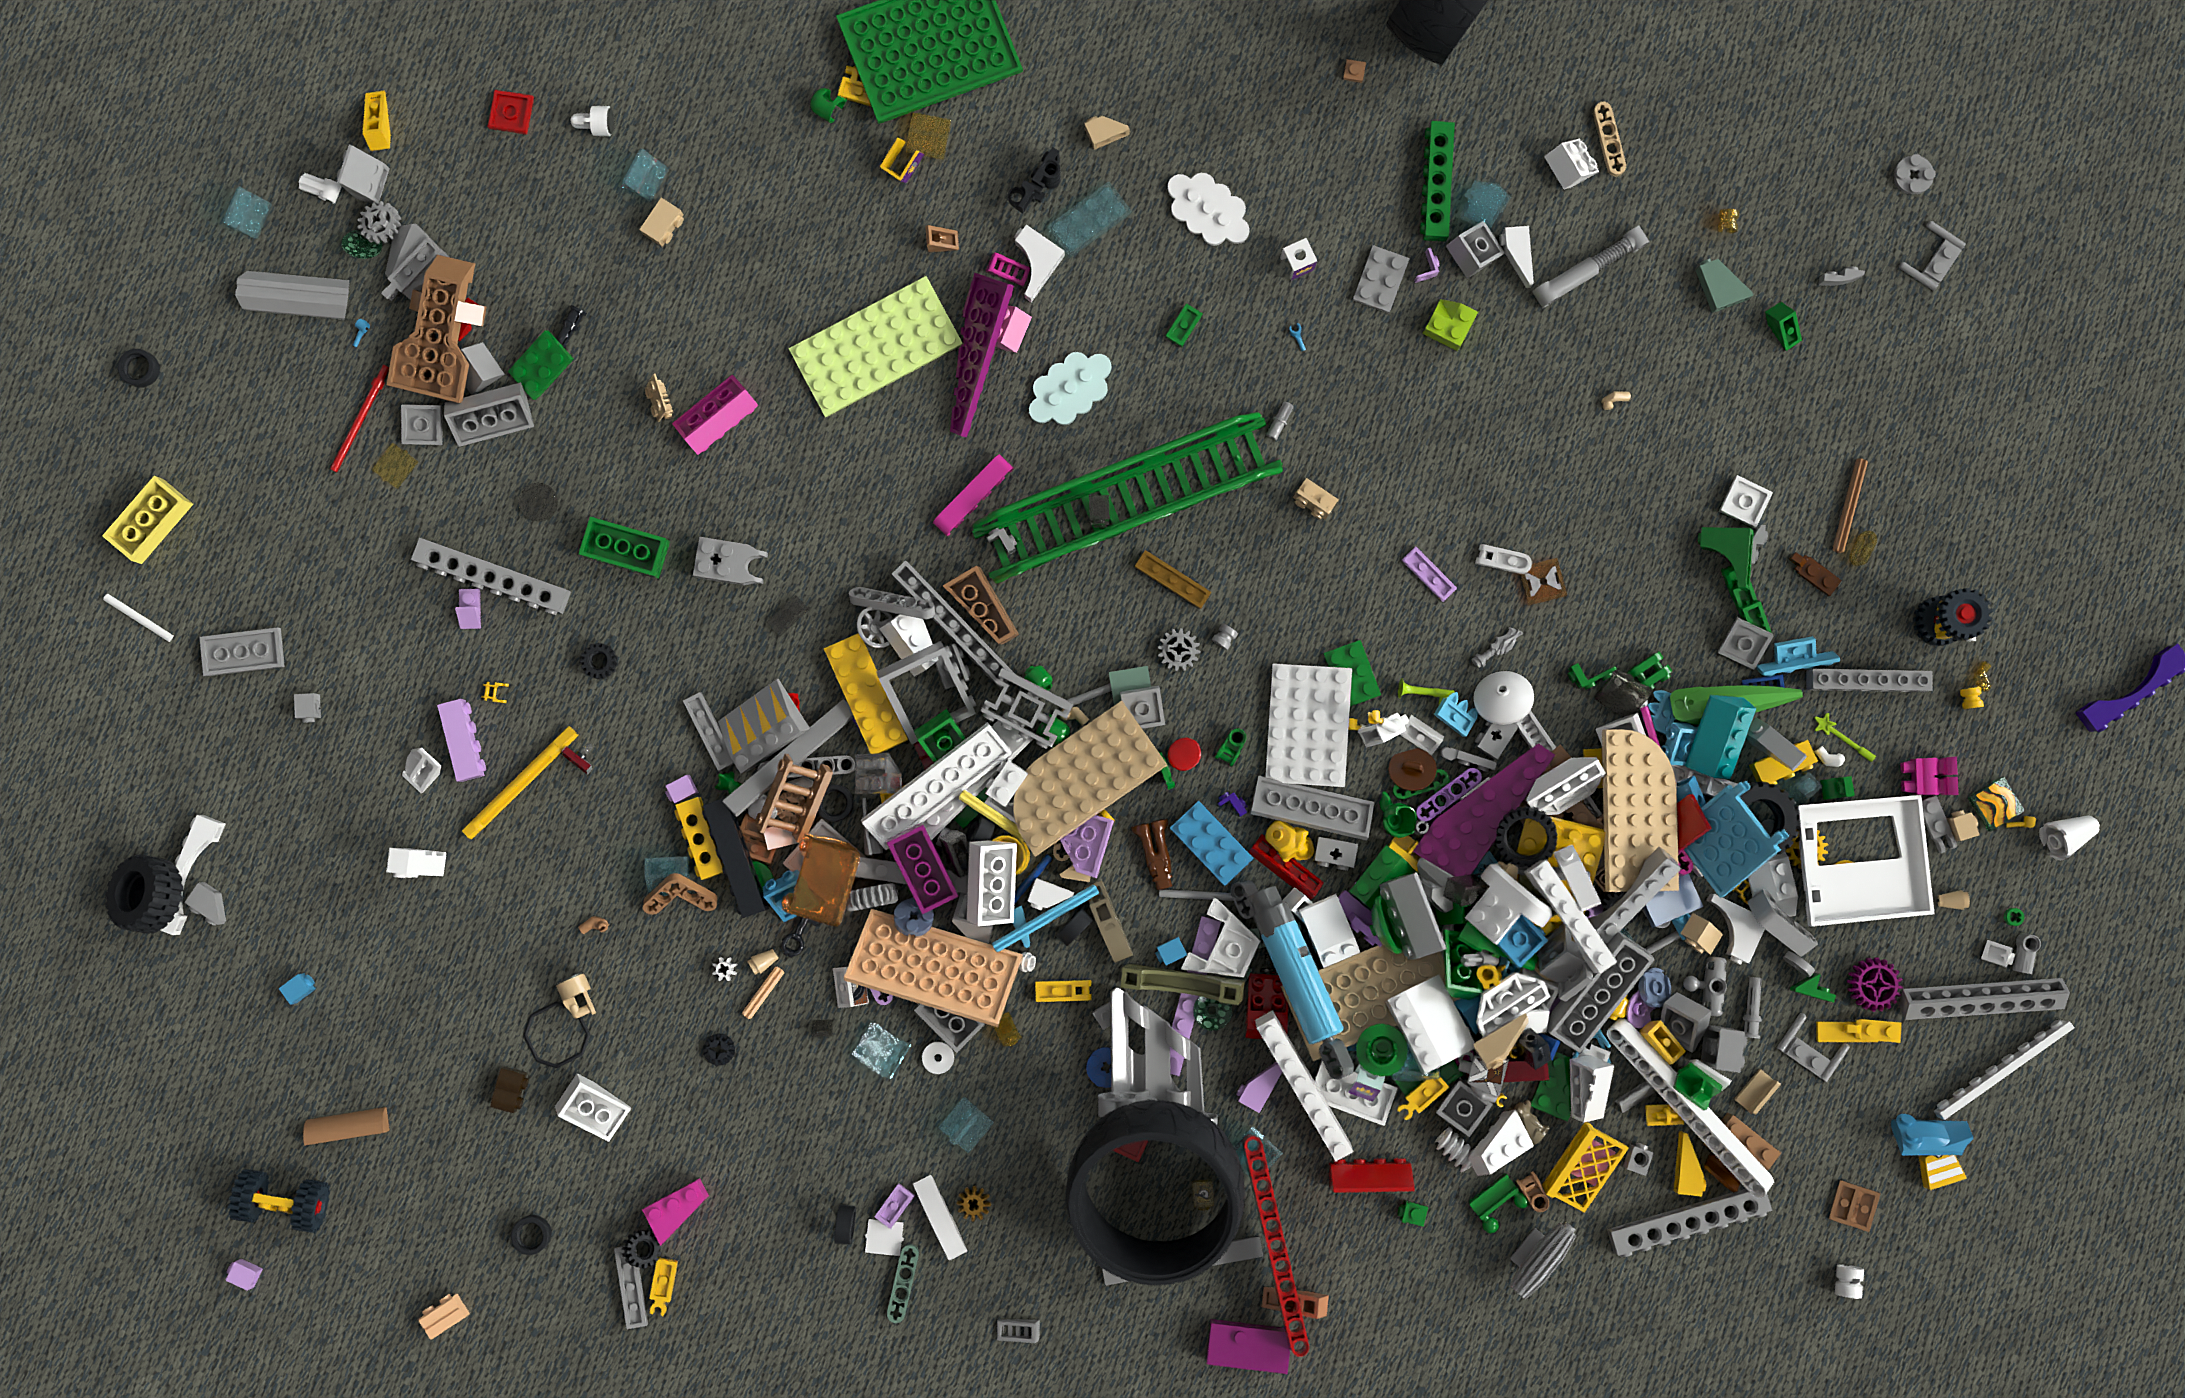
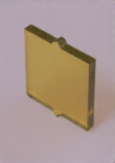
(395, 465)

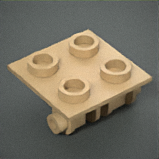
(656, 392)

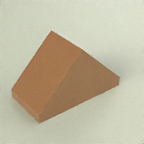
(941, 239)

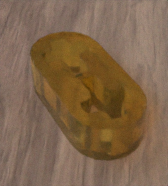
(1867, 550)

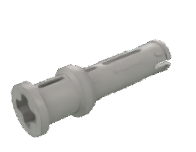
(1752, 1016)

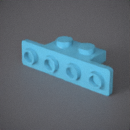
(1796, 655)

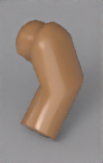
(595, 923)

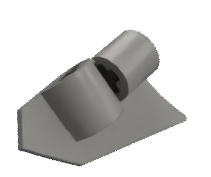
(871, 845)

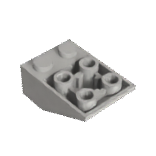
(362, 175)

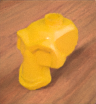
(1290, 841)

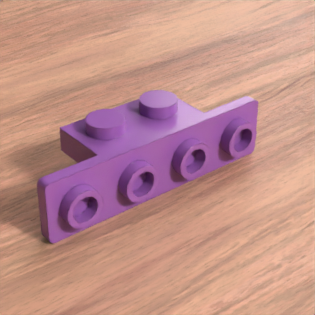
(1358, 916)

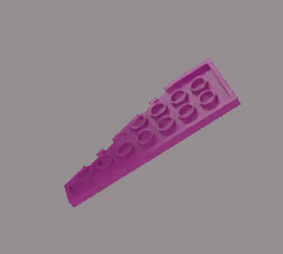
(983, 320)
(1469, 828)

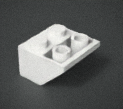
(1571, 163)

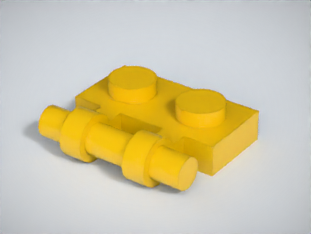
(853, 89)

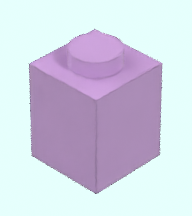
(681, 789)
(243, 1274)

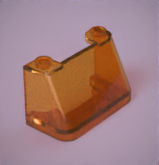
(823, 880)

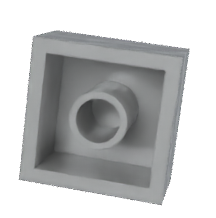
(1463, 1107)

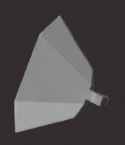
(408, 260)

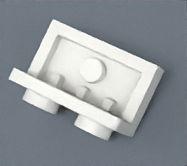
(1006, 782)

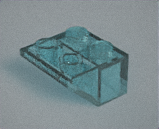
(659, 868)

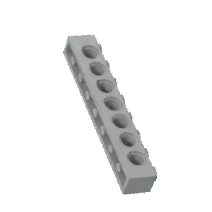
(426, 550)
(951, 623)
(1984, 999)
(1620, 1234)

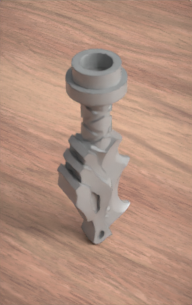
(1501, 645)

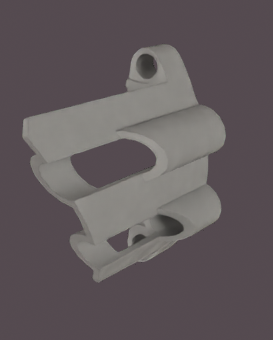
(1148, 1075)

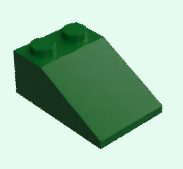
(939, 735)

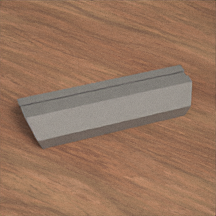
(292, 294)

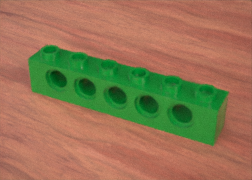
(1445, 133)

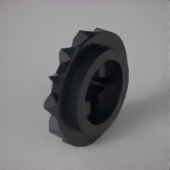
(726, 1044)

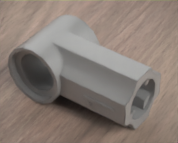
(2025, 955)

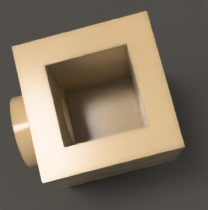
(1963, 825)

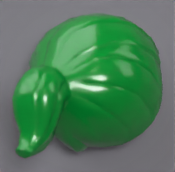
(1398, 817)

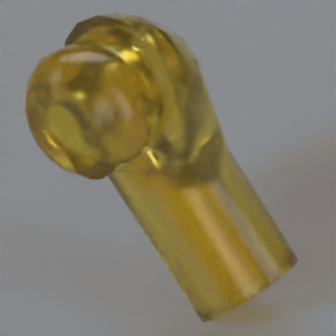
(1981, 678)

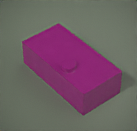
(922, 868)
(1247, 1346)

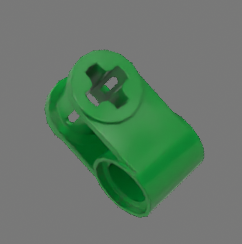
(1231, 748)

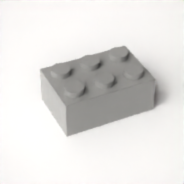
(1723, 1048)

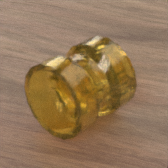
(1728, 220)

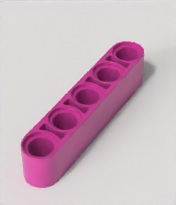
(972, 494)

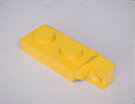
(1875, 1030)

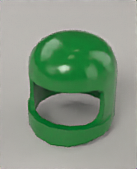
(822, 107)
(1058, 728)

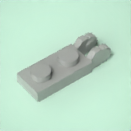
(1466, 758)
(1937, 823)

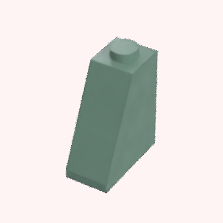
(1721, 285)

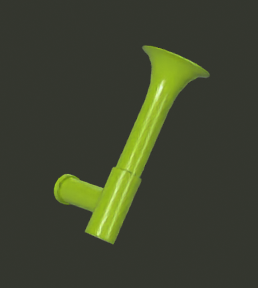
(1408, 689)

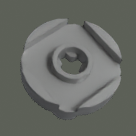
(1921, 166)

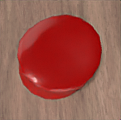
(1184, 754)

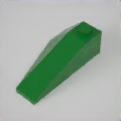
(1477, 940)

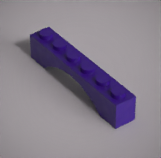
(2164, 666)

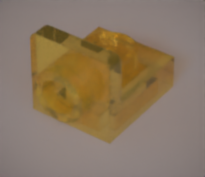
(1007, 1030)

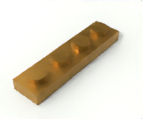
(1172, 579)

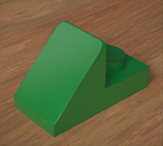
(1809, 987)

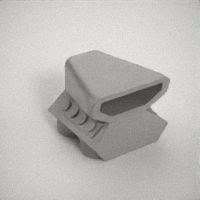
(1434, 882)

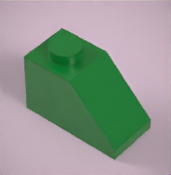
(1784, 325)

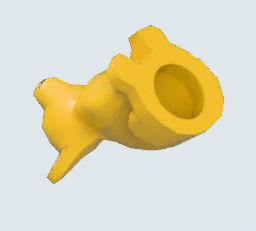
(1489, 975)

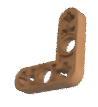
(703, 898)

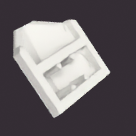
(421, 769)

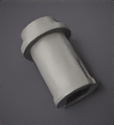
(1425, 827)

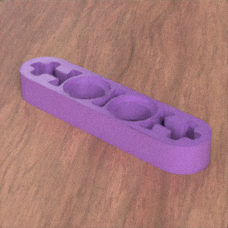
(1447, 793)

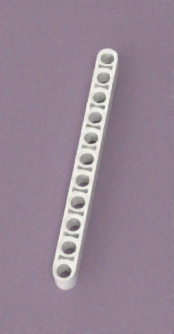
(1703, 1123)

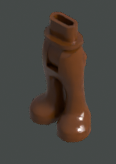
(1157, 863)

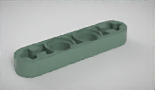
(900, 1282)

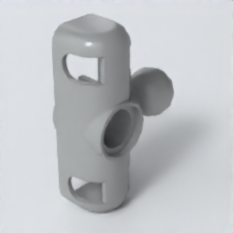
(1717, 974)

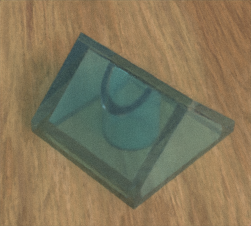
(1271, 1152)

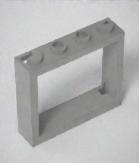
(913, 661)

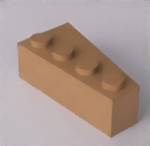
(981, 602)

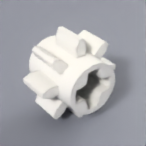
(726, 963)

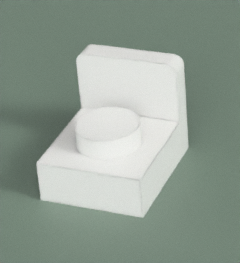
(1998, 954)

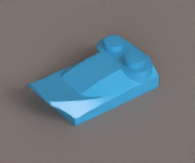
(1930, 1136)

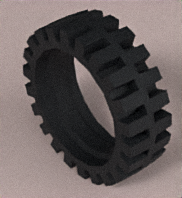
(1528, 813)

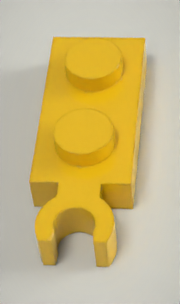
(1423, 1096)
(663, 1283)

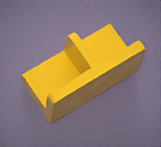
(1404, 847)

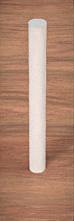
(138, 617)

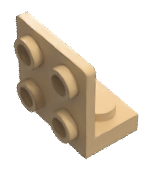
(1315, 499)

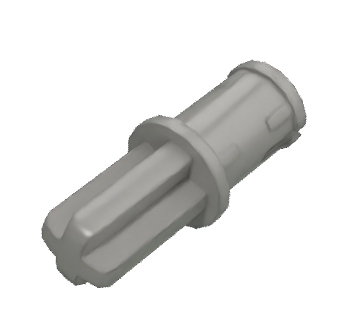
(1280, 420)
(1479, 959)

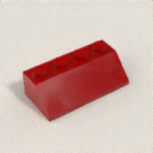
(1371, 1176)

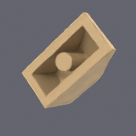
(1104, 131)

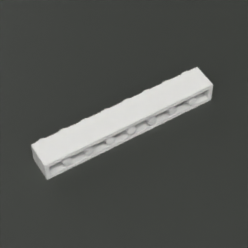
(1304, 1085)

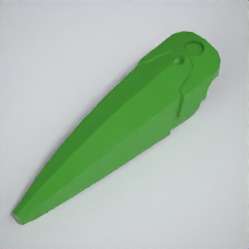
(1690, 703)

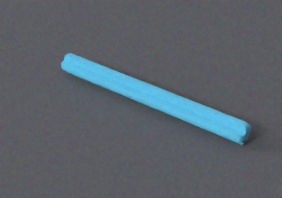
(1045, 918)

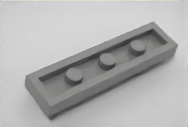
(708, 730)
(631, 1291)

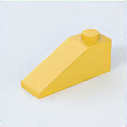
(376, 121)
(1688, 1173)

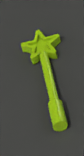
(1826, 725)

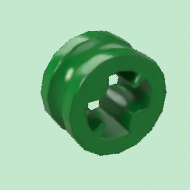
(2020, 916)

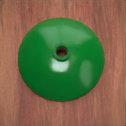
(1383, 926)

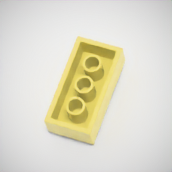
(147, 520)

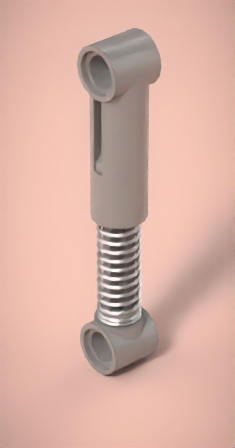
(1588, 268)

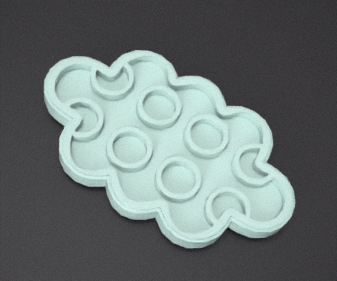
(1070, 388)

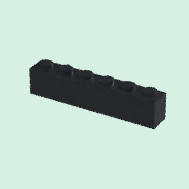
(736, 858)

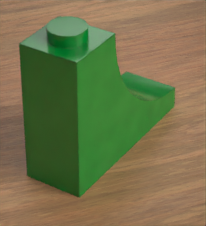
(1735, 545)

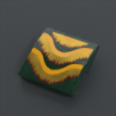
(1996, 804)

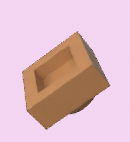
(1354, 71)

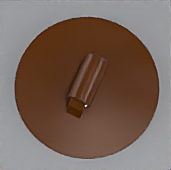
(1412, 769)

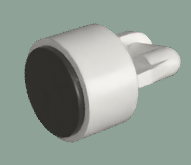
(599, 121)

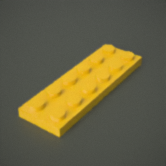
(865, 694)

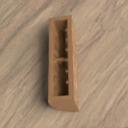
(345, 1126)

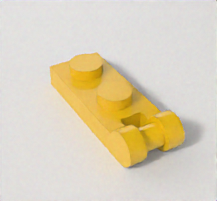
(1062, 991)

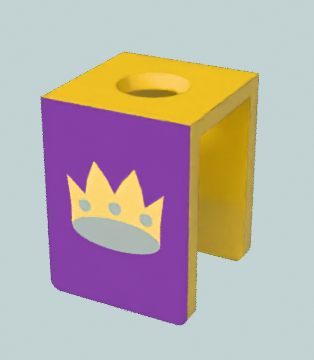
(891, 156)

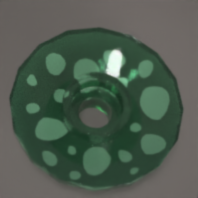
(359, 247)
(1209, 1021)

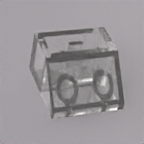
(877, 774)

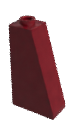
(1519, 1071)

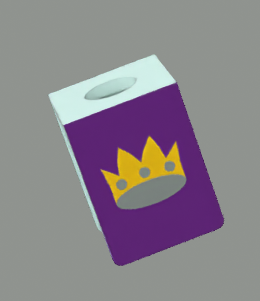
(1365, 1087)

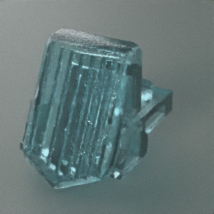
(1485, 202)

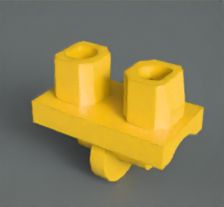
(1662, 1115)

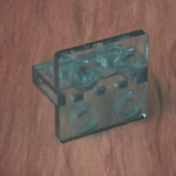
(644, 175)
(247, 213)
(966, 1125)

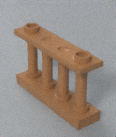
(807, 811)

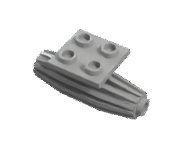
(1539, 1257)

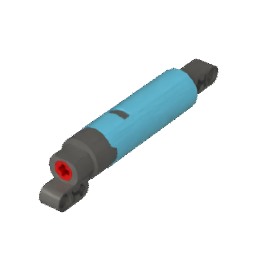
(1296, 972)

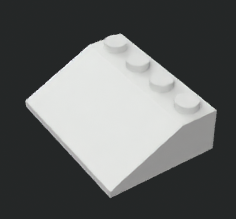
(1430, 1024)

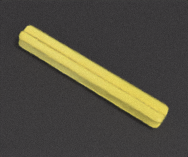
(990, 813)

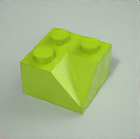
(1450, 323)

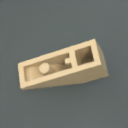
(1497, 1045)

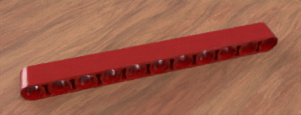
(1280, 1253)

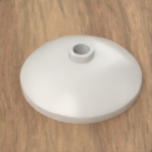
(1505, 706)

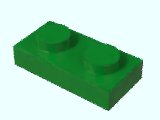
(1184, 325)

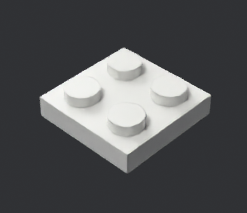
(1745, 501)

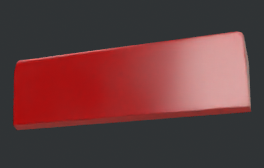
(1285, 870)

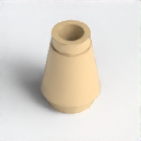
(1954, 900)
(762, 961)

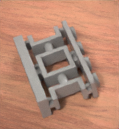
(1033, 694)

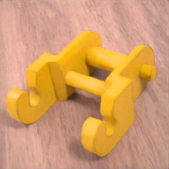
(487, 686)
(1742, 891)

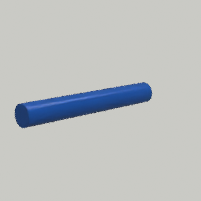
(1031, 877)

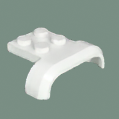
(1504, 904)

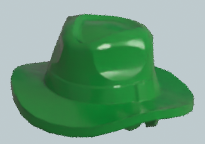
(1381, 1050)

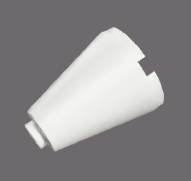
(2068, 835)

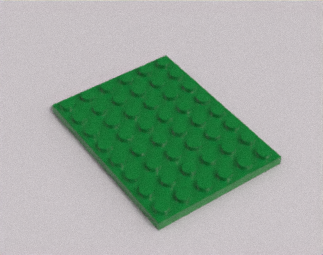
(926, 51)

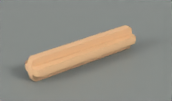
(763, 992)

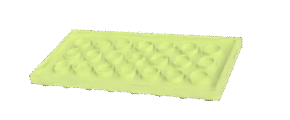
(875, 346)

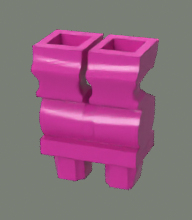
(1923, 776)

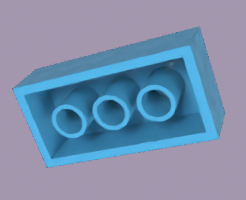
(1211, 843)

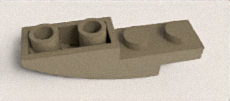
(1109, 924)

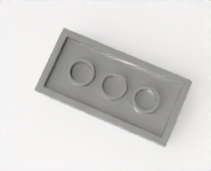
(242, 652)

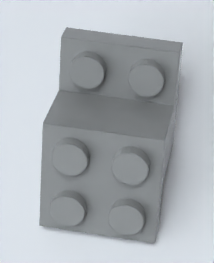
(1563, 963)

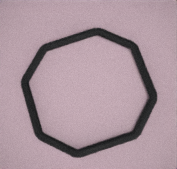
(532, 1048)

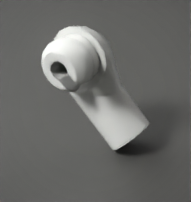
(1829, 759)

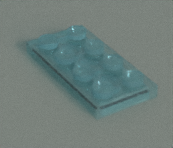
(1089, 219)

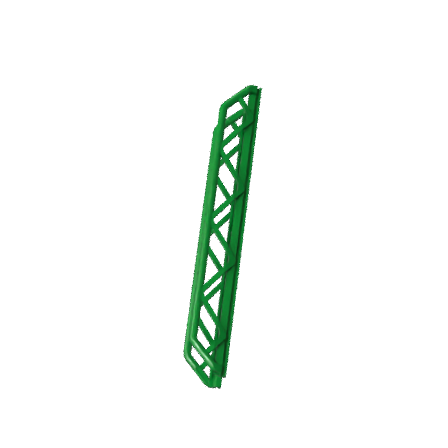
(1153, 460)

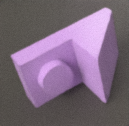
(469, 609)

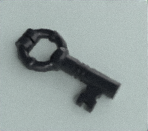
(797, 936)

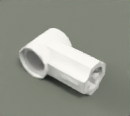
(322, 188)

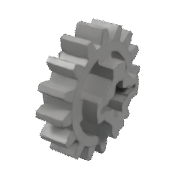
(379, 222)
(1178, 658)

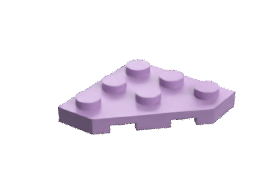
(1088, 844)

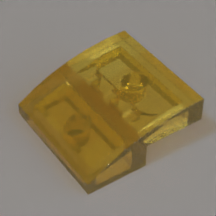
(928, 135)

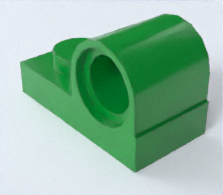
(1837, 787)

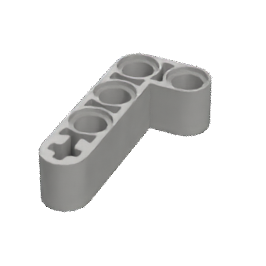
(1780, 924)

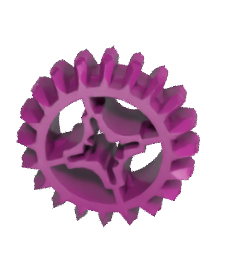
(1874, 992)

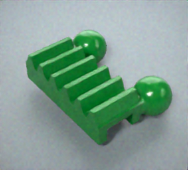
(1493, 1197)

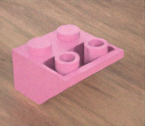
(1013, 329)

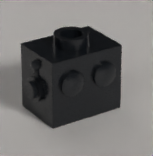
(1533, 1049)

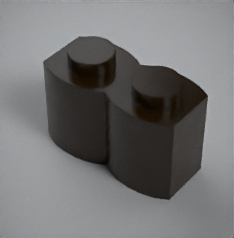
(509, 1090)

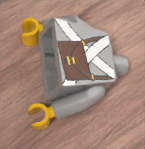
(1484, 1082)

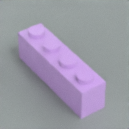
(461, 740)

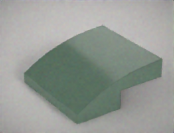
(1128, 680)

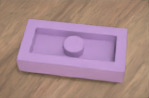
(894, 1206)

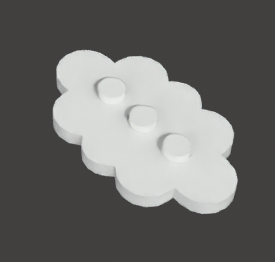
(1208, 209)

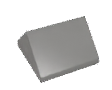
(482, 368)

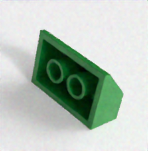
(1384, 868)
(1459, 979)

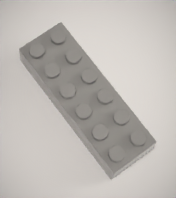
(1586, 1012)

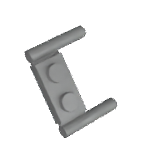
(1940, 261)
(1807, 1055)

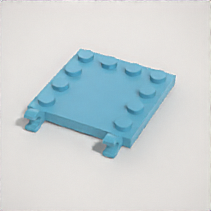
(1734, 844)

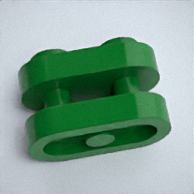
(1661, 672)

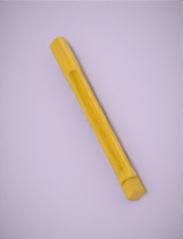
(520, 783)

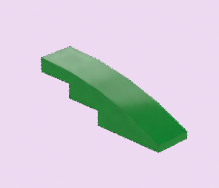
(1745, 600)

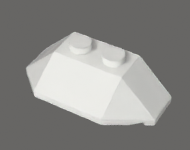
(1566, 785)
(1778, 880)
(1508, 1001)

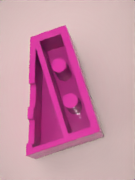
(672, 1210)

